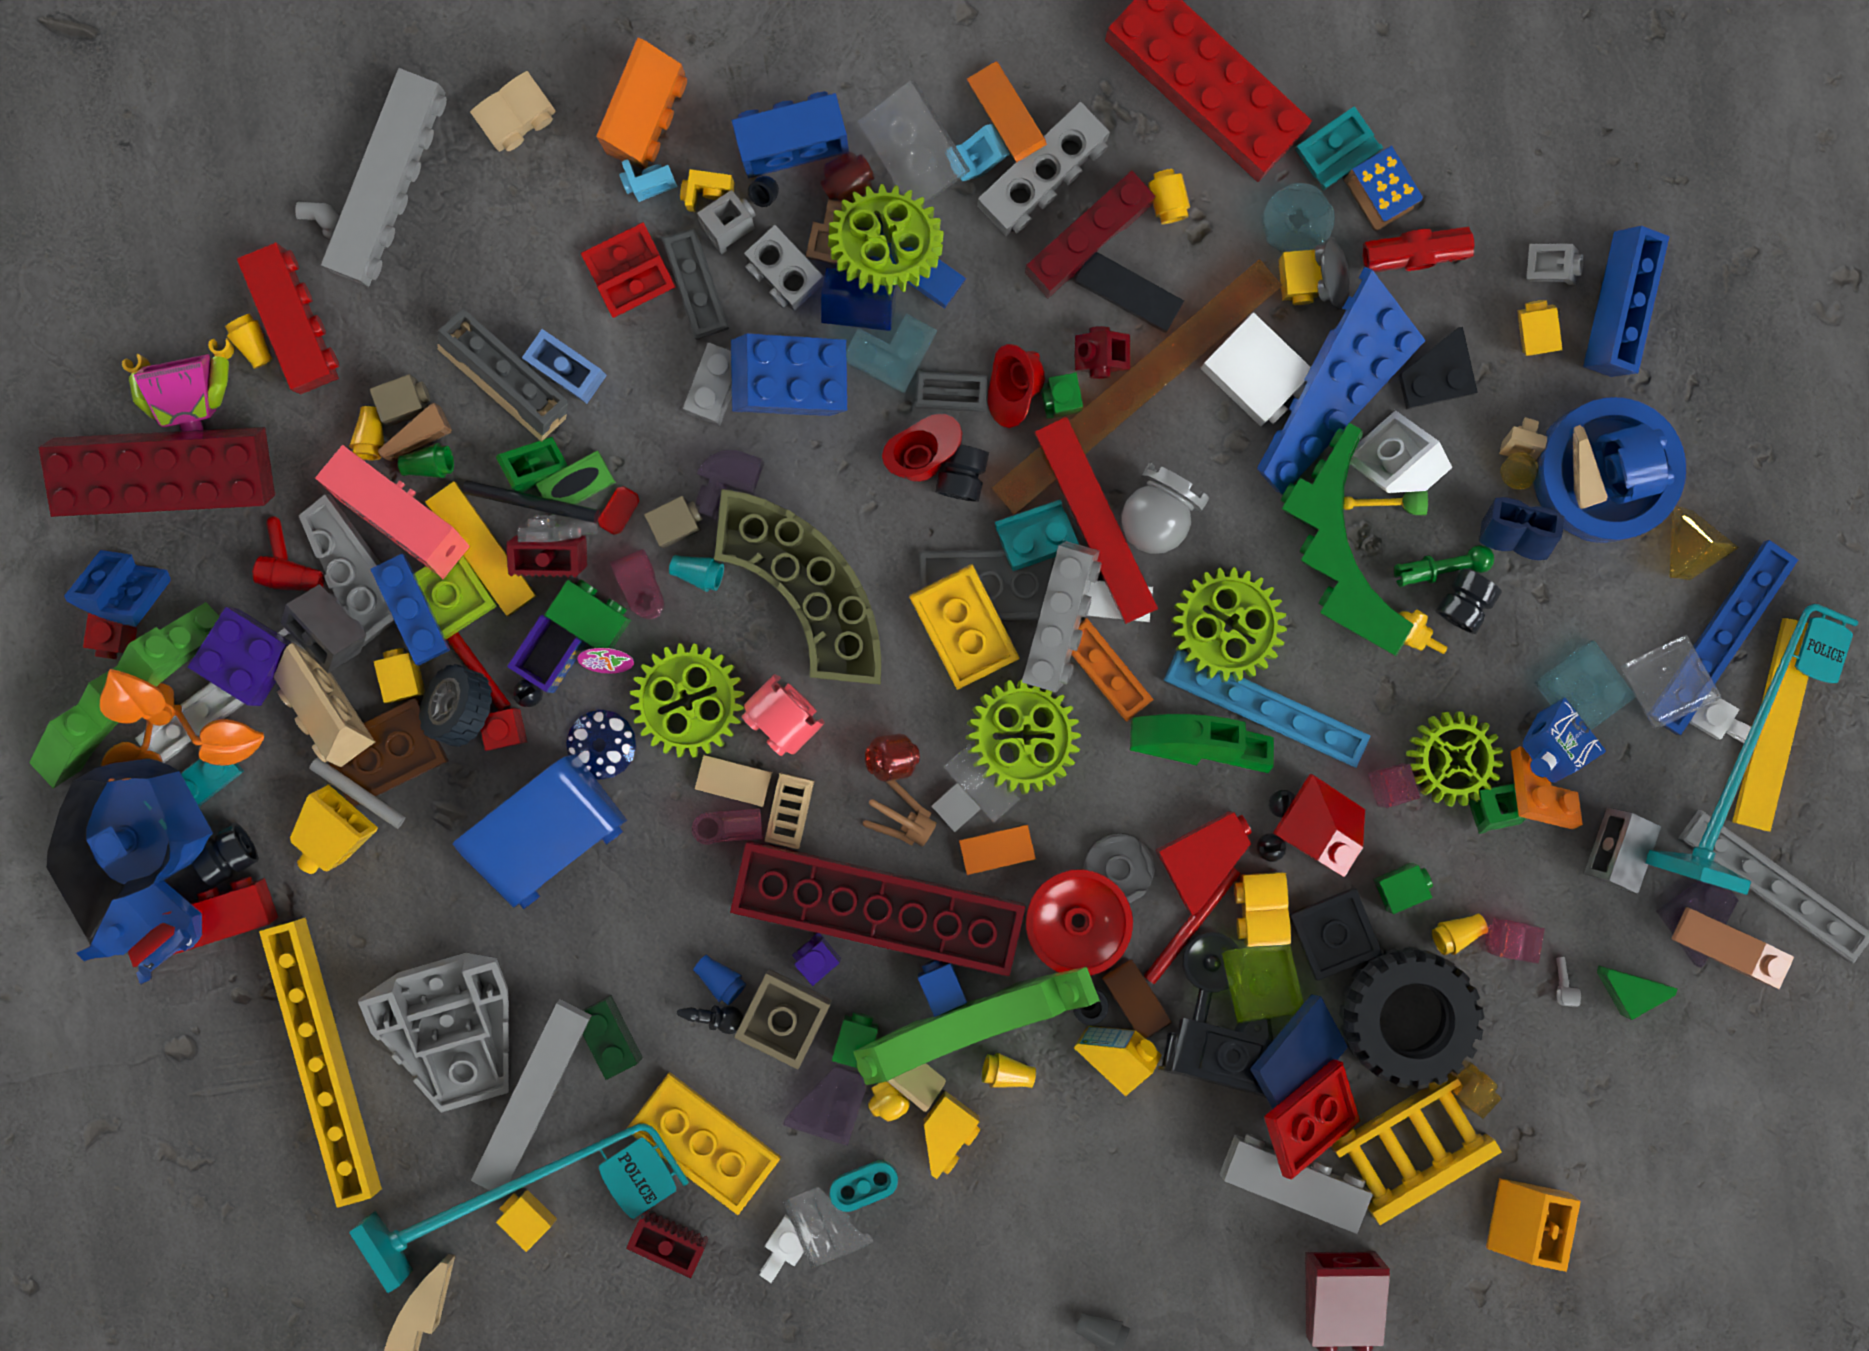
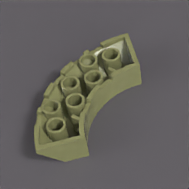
(812, 579)

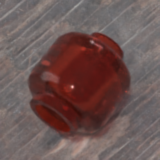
(847, 175)
(892, 757)

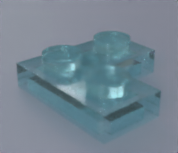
(893, 362)

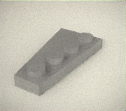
(347, 565)

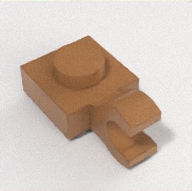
(818, 241)

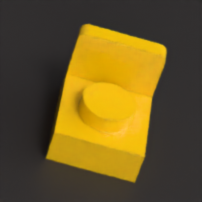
(709, 183)

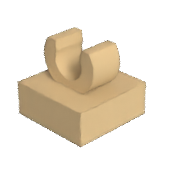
(1524, 440)

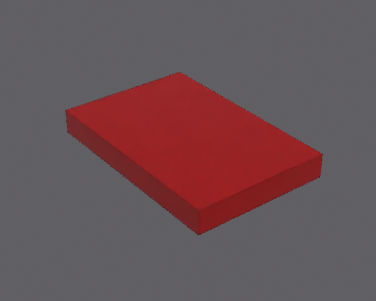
(1312, 1119)

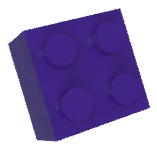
(240, 656)

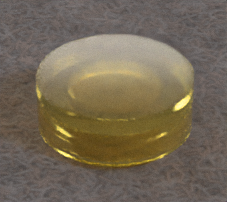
(1519, 470)

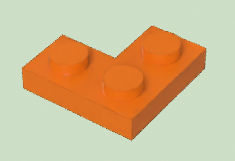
(1540, 799)

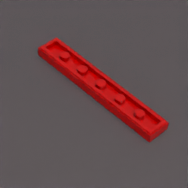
(1096, 519)

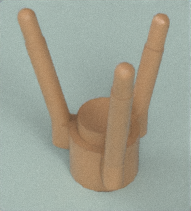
(916, 826)

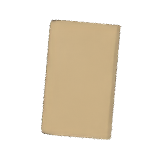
(919, 1085)

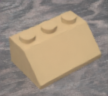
(320, 707)

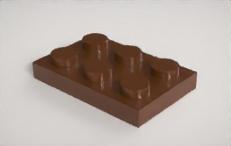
(398, 752)

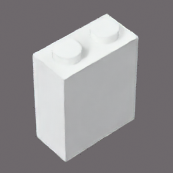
(1257, 370)

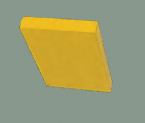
(964, 626)

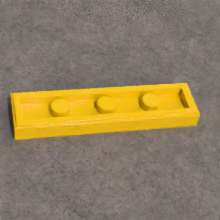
(485, 552)

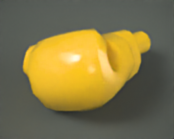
(1421, 634)
(888, 1102)

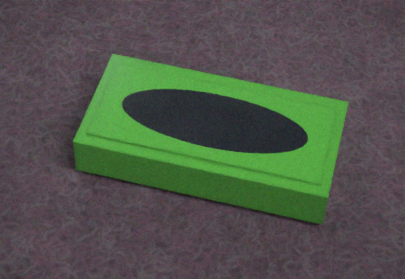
(578, 480)

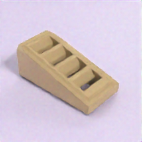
(1587, 479)
(796, 782)

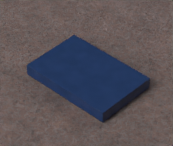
(1299, 1051)

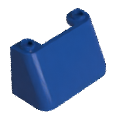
(541, 830)

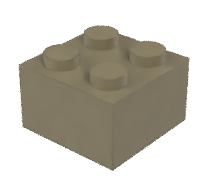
(783, 1018)

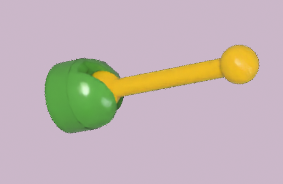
(1412, 502)

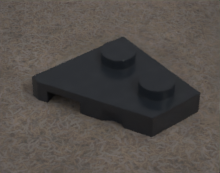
(1440, 373)

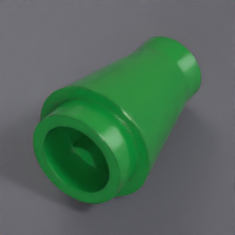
(427, 462)

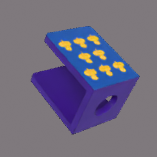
(528, 647)

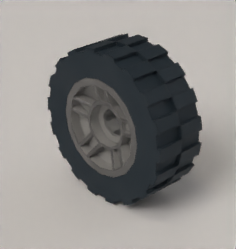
(455, 705)

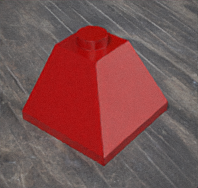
(1324, 825)

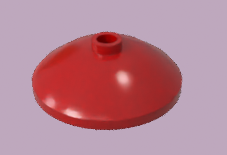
(1096, 942)

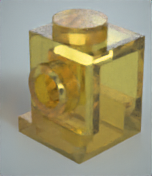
(1477, 1091)

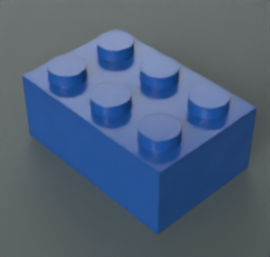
(790, 134)
(788, 375)

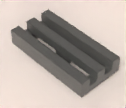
(951, 405)

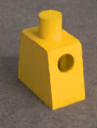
(329, 831)

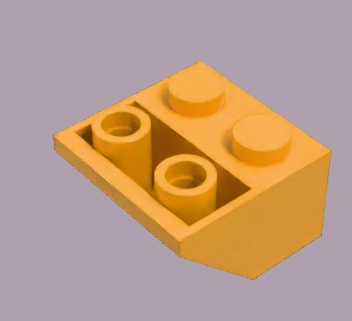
(1533, 1224)

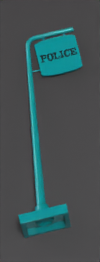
(1820, 658)
(633, 1176)

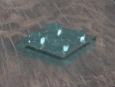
(1588, 684)

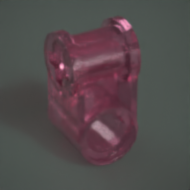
(637, 578)

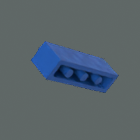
(1626, 301)

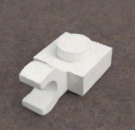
(1719, 719)
(785, 1247)

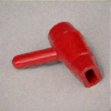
(278, 571)

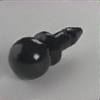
(725, 1019)

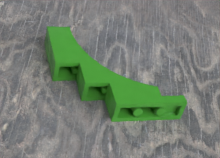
(972, 1022)

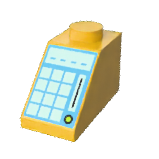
(1119, 1055)

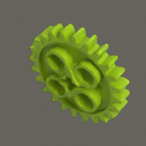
(855, 246)
(1212, 651)
(676, 670)
(1025, 767)

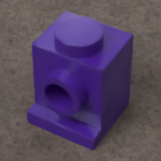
(816, 959)

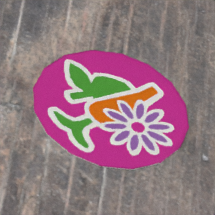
(605, 660)

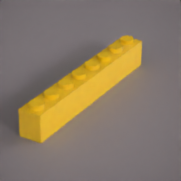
(321, 1062)

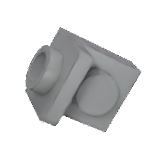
(1554, 263)

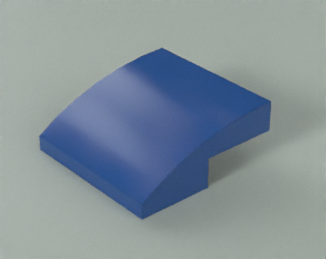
(117, 588)

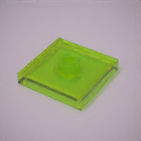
(1263, 982)

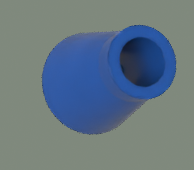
(720, 980)

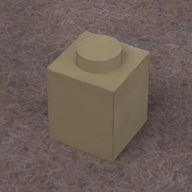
(400, 399)
(674, 521)

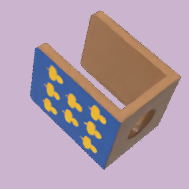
(1383, 188)

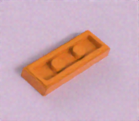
(1006, 111)
(1110, 673)

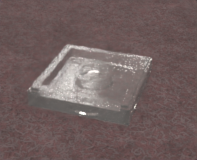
(1670, 682)

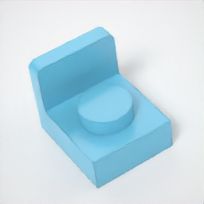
(651, 182)

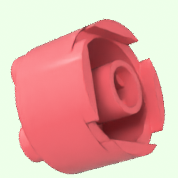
(782, 716)

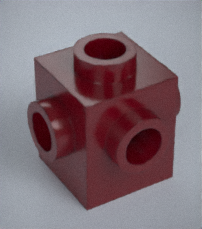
(1102, 352)

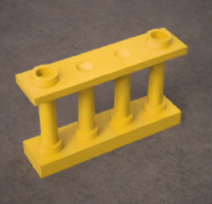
(1416, 1184)

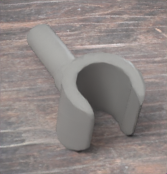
(1566, 995)

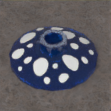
(618, 738)

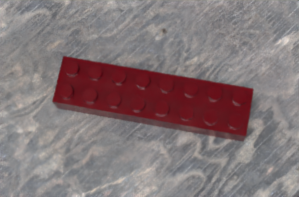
(878, 908)

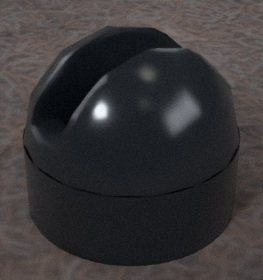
(763, 191)
(530, 700)
(1276, 804)
(1270, 840)

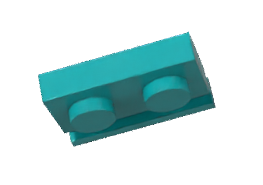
(1338, 148)
(1034, 534)

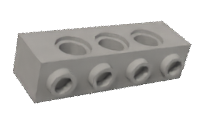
(1076, 126)

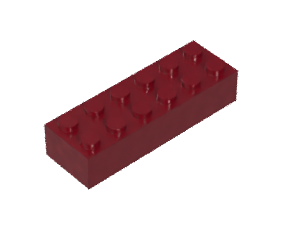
(157, 471)

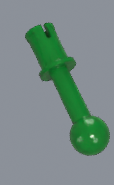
(1478, 559)

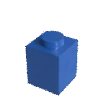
(941, 986)

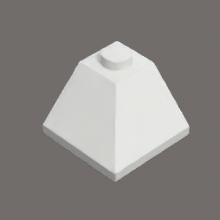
(1400, 456)

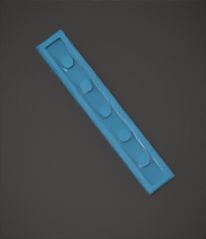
(1271, 711)

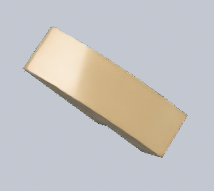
(422, 1309)

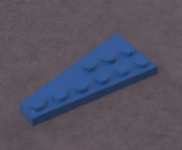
(1346, 374)

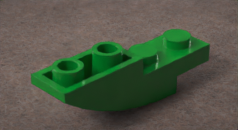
(1194, 737)

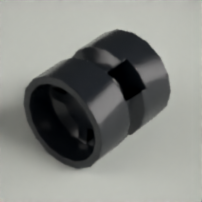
(962, 474)
(1470, 598)
(226, 853)

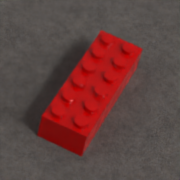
(1209, 82)

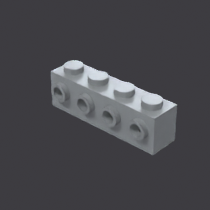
(1061, 615)
(1313, 1191)

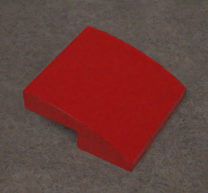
(628, 269)

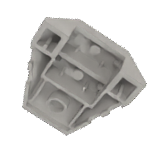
(446, 1027)

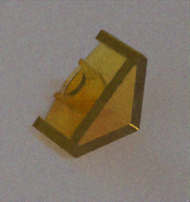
(1695, 545)

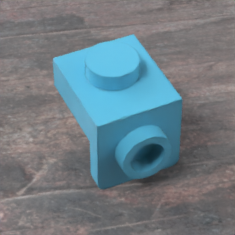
(982, 151)

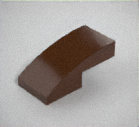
(1137, 999)

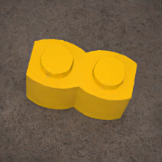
(1264, 909)

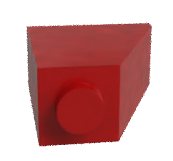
(1205, 857)

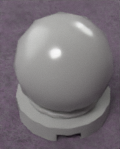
(1159, 513)

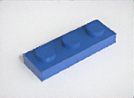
(410, 609)

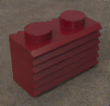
(547, 558)
(667, 1243)

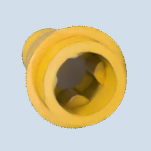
(249, 340)
(367, 434)
(1458, 933)
(1007, 1072)

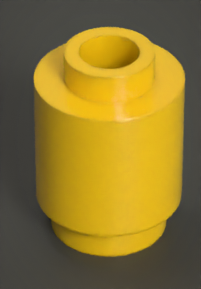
(1171, 196)

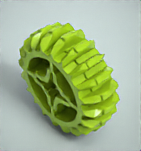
(1477, 779)

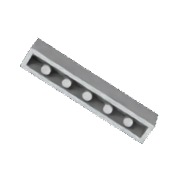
(384, 178)

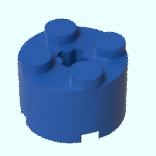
(1633, 463)

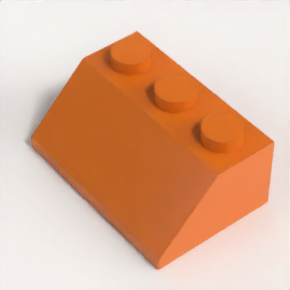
(642, 105)

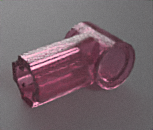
(732, 826)

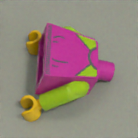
(181, 389)

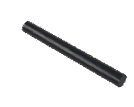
(531, 501)

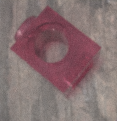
(1394, 785)
(1515, 940)

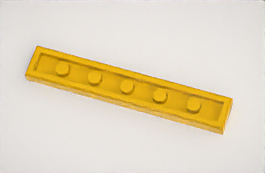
(1770, 757)

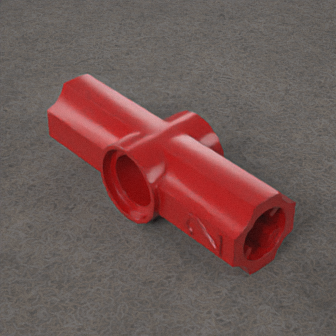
(1418, 249)

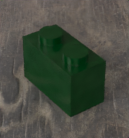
(610, 1039)

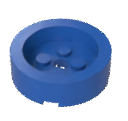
(1605, 520)

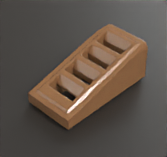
(422, 430)

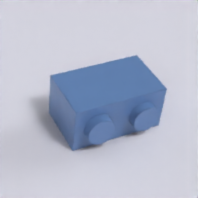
(564, 366)

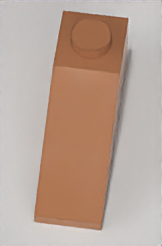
(1732, 948)

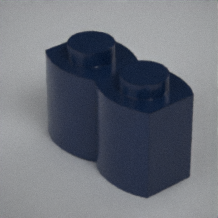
(1521, 528)

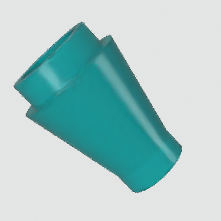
(698, 571)

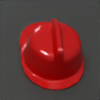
(1013, 383)
(922, 448)

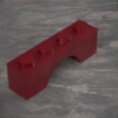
(1089, 233)

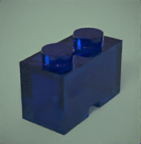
(850, 306)

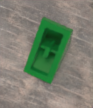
(531, 463)
(1633, 993)

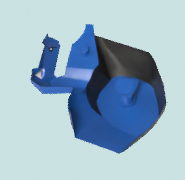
(115, 855)

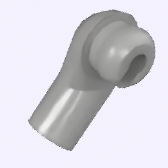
(321, 212)

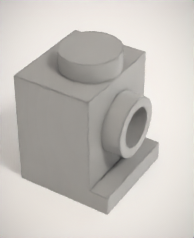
(726, 220)

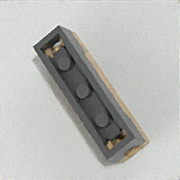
(502, 374)

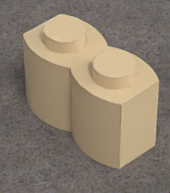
(513, 112)

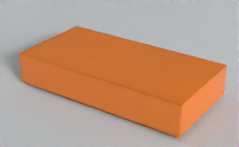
(997, 849)

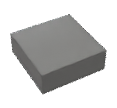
(956, 807)

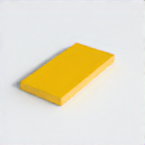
(706, 1143)

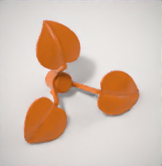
(130, 698)

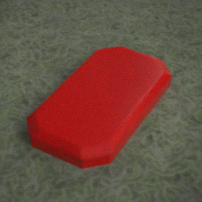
(619, 510)

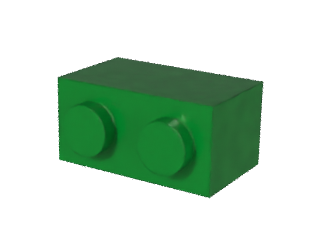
(587, 615)

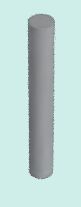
(357, 793)

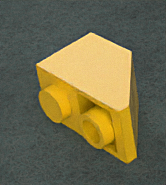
(946, 1130)

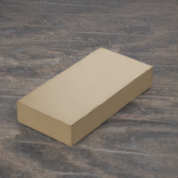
(733, 780)

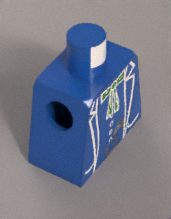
(1560, 742)

